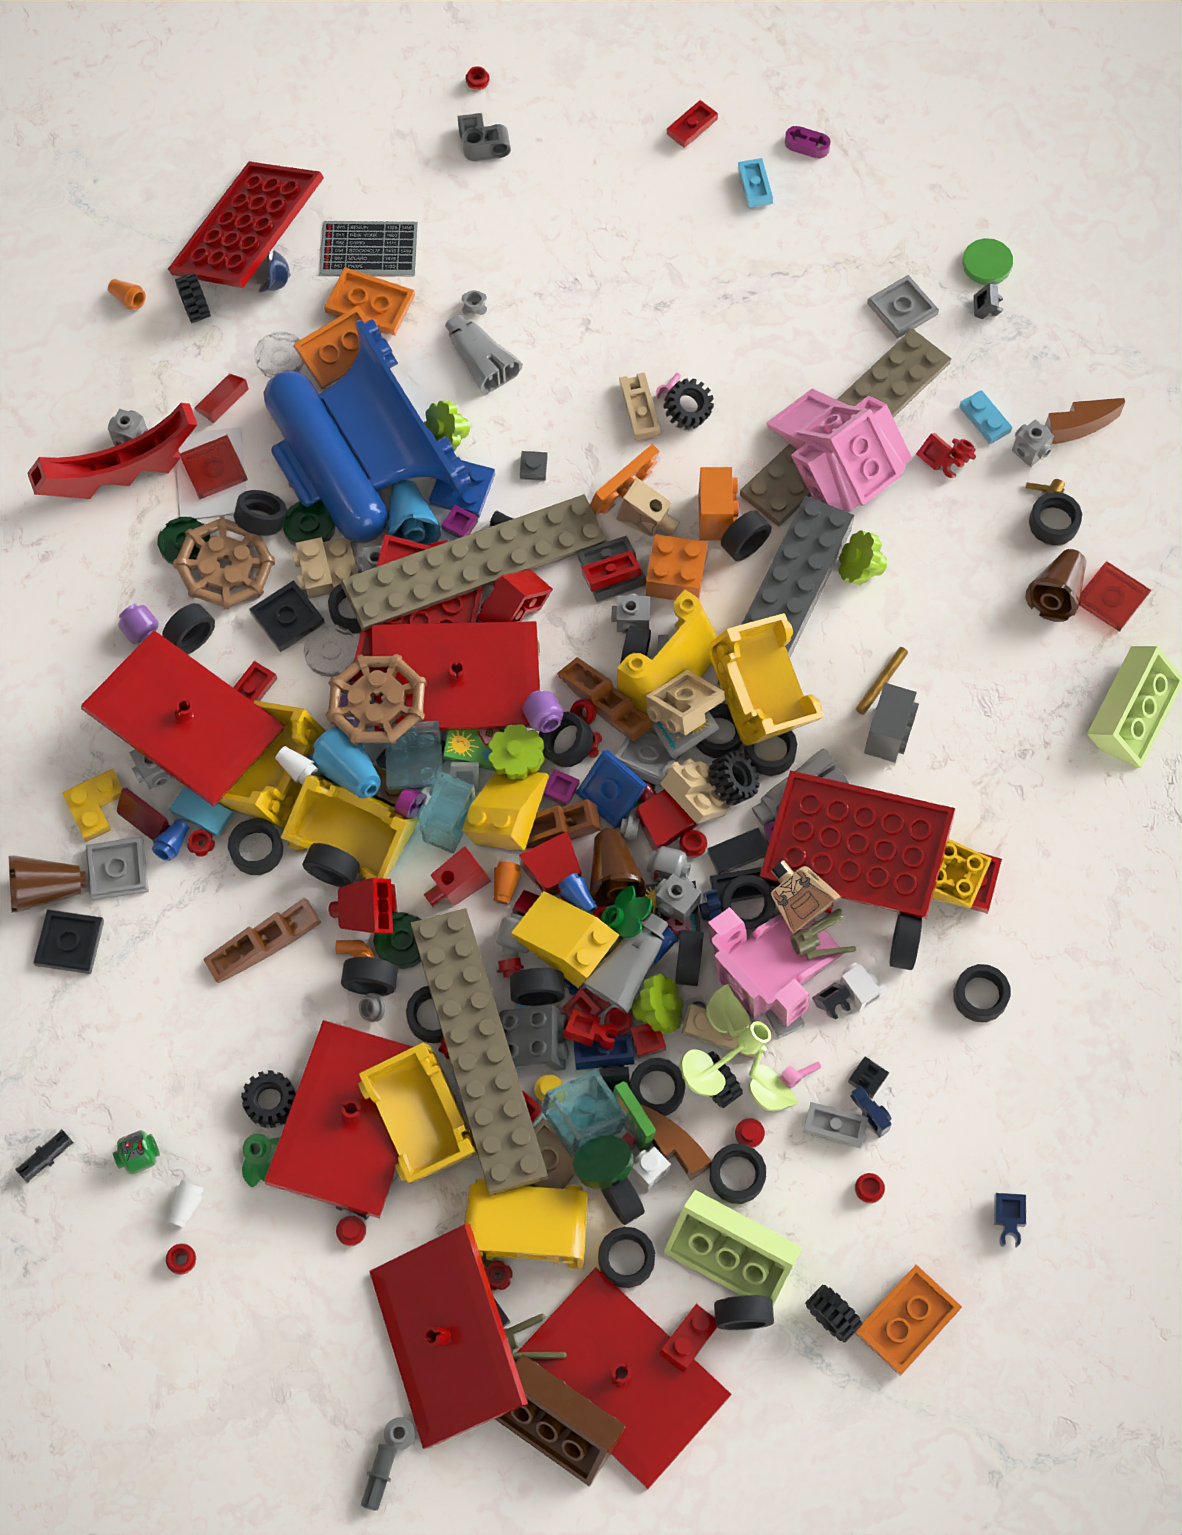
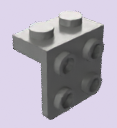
(536, 1036)

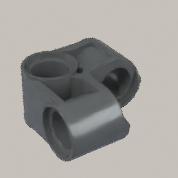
(482, 141)

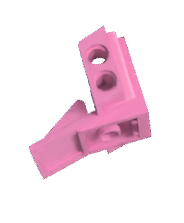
(841, 448)
(765, 968)

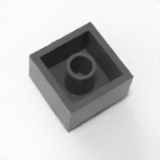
(892, 723)

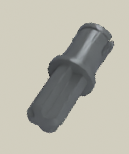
(378, 1477)

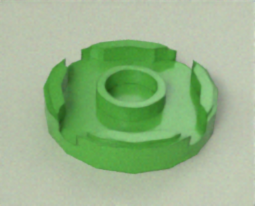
(987, 261)

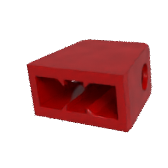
(662, 818)
(551, 863)
(457, 879)
(364, 906)

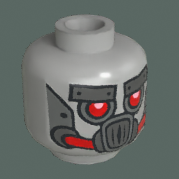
(666, 862)

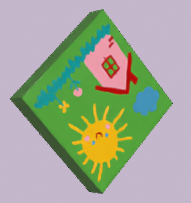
(469, 746)
(637, 1121)

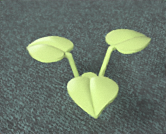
(702, 1074)

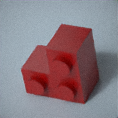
(514, 597)

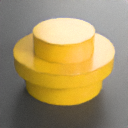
(546, 1084)

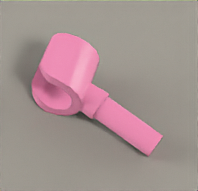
(665, 388)
(791, 1077)

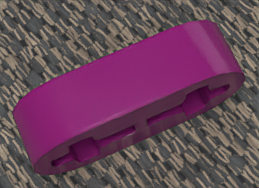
(807, 142)
(410, 803)

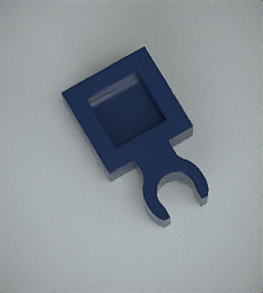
(710, 905)
(878, 1116)
(1010, 1213)

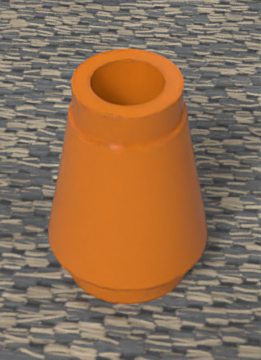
(127, 293)
(505, 881)

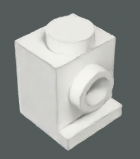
(862, 986)
(650, 1168)

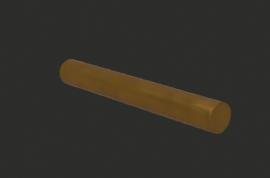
(883, 678)

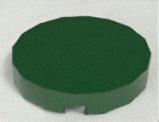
(308, 523)
(173, 535)
(400, 945)
(603, 1162)

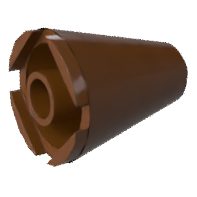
(1058, 587)
(613, 869)
(42, 882)

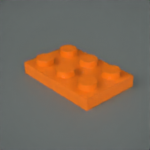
(376, 297)
(331, 348)
(620, 484)
(908, 1320)

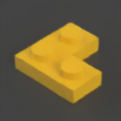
(88, 798)

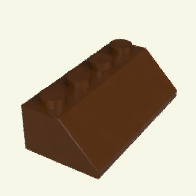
(562, 1423)

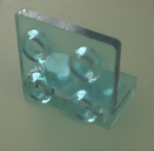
(415, 757)

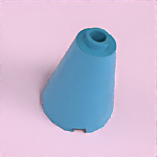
(411, 515)
(345, 763)

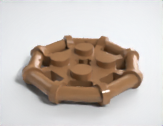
(209, 568)
(372, 685)

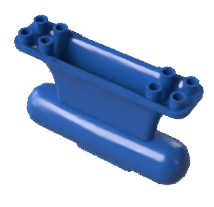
(355, 439)

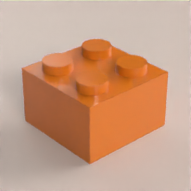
(716, 501)
(675, 566)

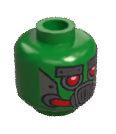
(136, 1152)

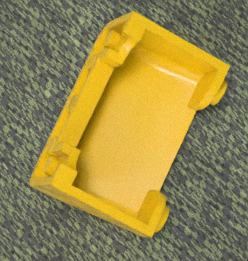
(684, 651)
(761, 680)
(266, 787)
(356, 825)
(419, 1112)
(529, 1223)

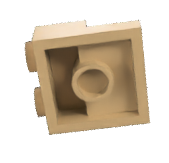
(323, 564)
(683, 702)
(692, 790)

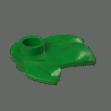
(627, 913)
(257, 1166)

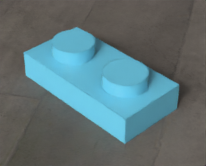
(755, 183)
(985, 417)

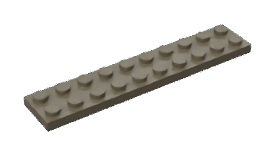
(892, 379)
(472, 562)
(479, 1052)

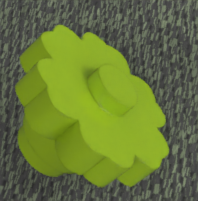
(444, 421)
(862, 558)
(516, 752)
(659, 1004)

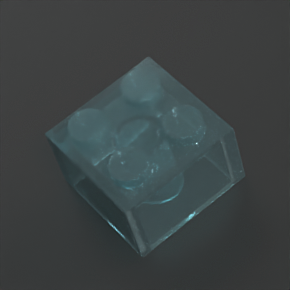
(446, 812)
(583, 1111)

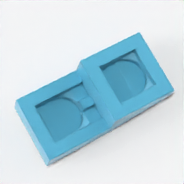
(202, 814)

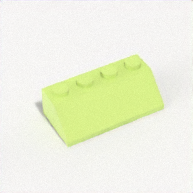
(1136, 705)
(731, 1248)

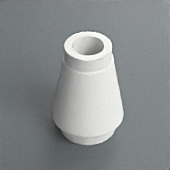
(296, 764)
(185, 1201)

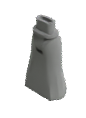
(486, 359)
(818, 765)
(623, 970)

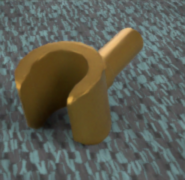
(1056, 486)

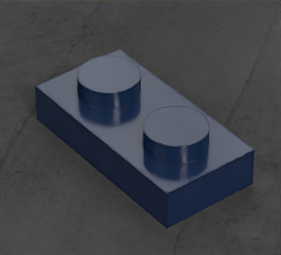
(599, 1057)

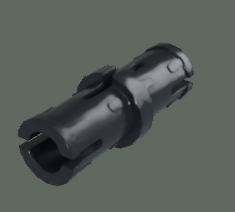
(44, 1156)

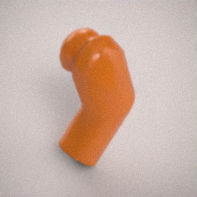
(356, 948)

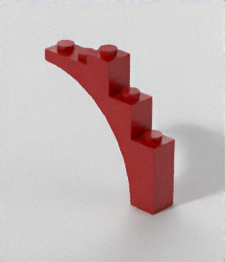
(119, 465)

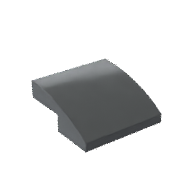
(605, 551)

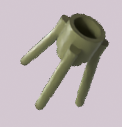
(807, 940)
(512, 1340)

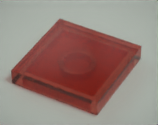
(213, 467)
(1113, 596)

